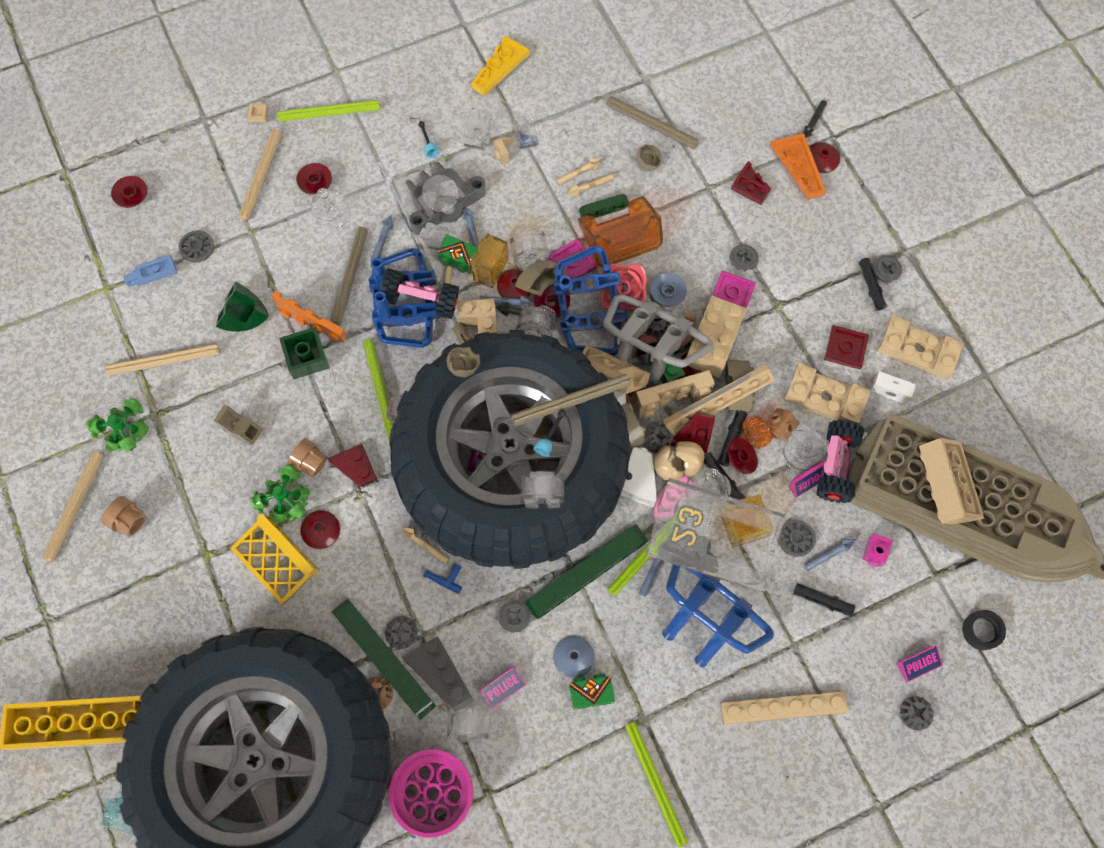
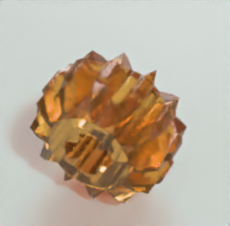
(757, 432)

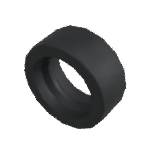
(996, 621)

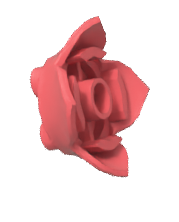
(632, 276)

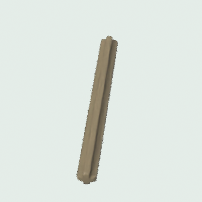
(652, 122)
(349, 275)
(570, 400)

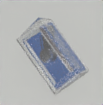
(525, 131)

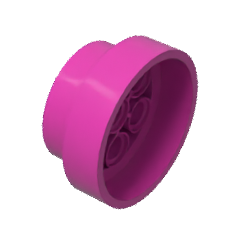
(409, 774)

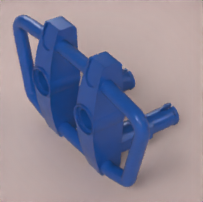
(566, 286)
(395, 316)
(730, 623)

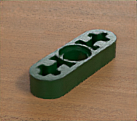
(605, 206)

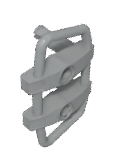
(668, 343)

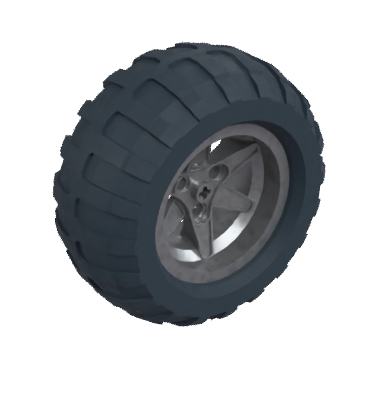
(456, 507)
(178, 715)

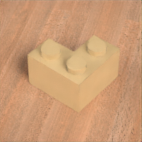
(478, 313)

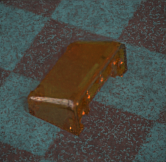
(625, 235)

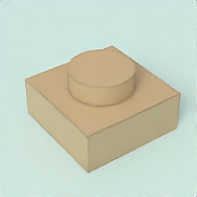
(257, 113)

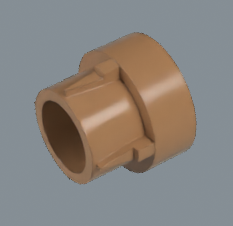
(307, 458)
(123, 517)

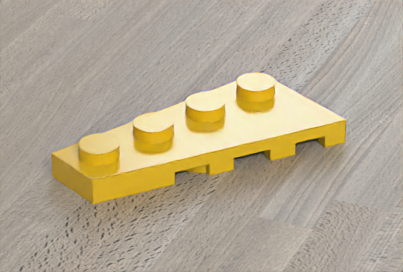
(504, 60)

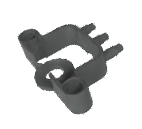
(468, 188)

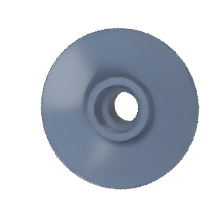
(671, 283)
(568, 666)

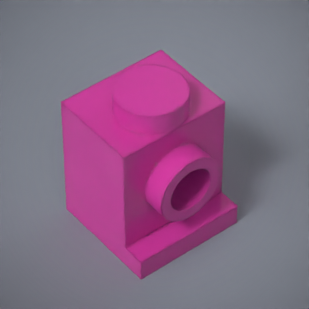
(871, 555)

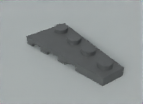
(438, 671)

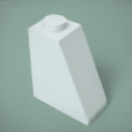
(642, 485)

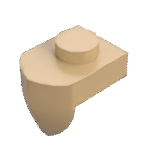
(500, 149)

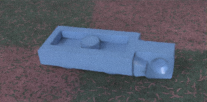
(151, 271)

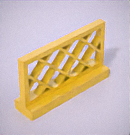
(283, 543)

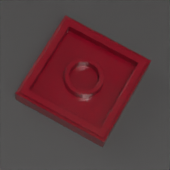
(846, 347)

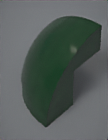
(241, 310)

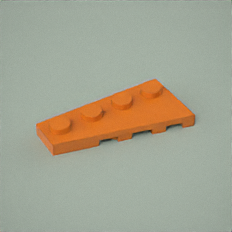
(799, 162)
(308, 317)

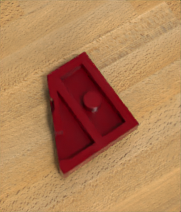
(751, 185)
(696, 430)
(354, 465)

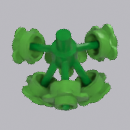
(117, 422)
(277, 490)

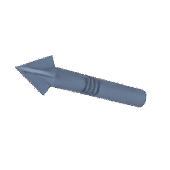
(387, 225)
(471, 227)
(512, 301)
(845, 545)
(650, 577)

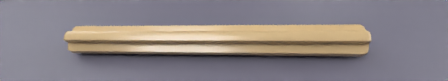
(260, 174)
(161, 359)
(72, 507)

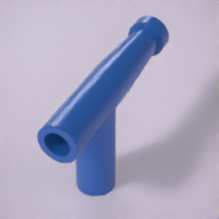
(447, 583)

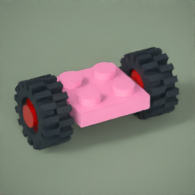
(446, 299)
(836, 485)

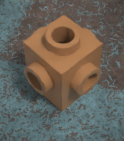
(782, 423)

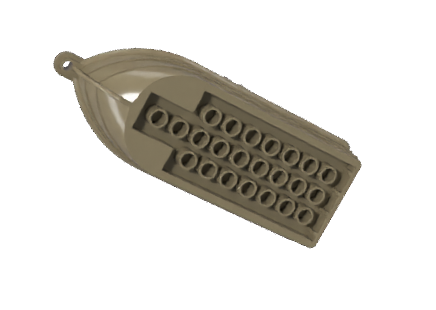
(1027, 523)

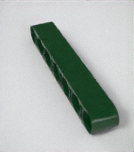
(586, 571)
(384, 659)

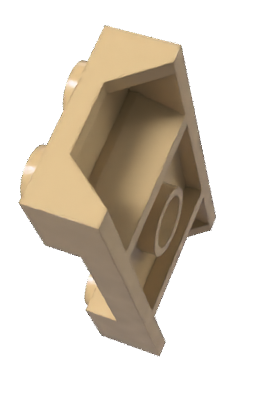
(938, 353)
(615, 367)
(693, 386)
(845, 403)

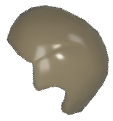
(648, 157)
(462, 361)

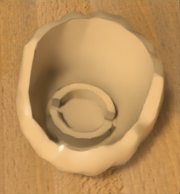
(692, 455)
(667, 464)

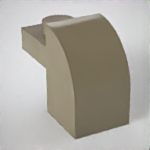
(238, 426)

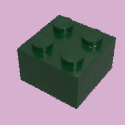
(304, 353)

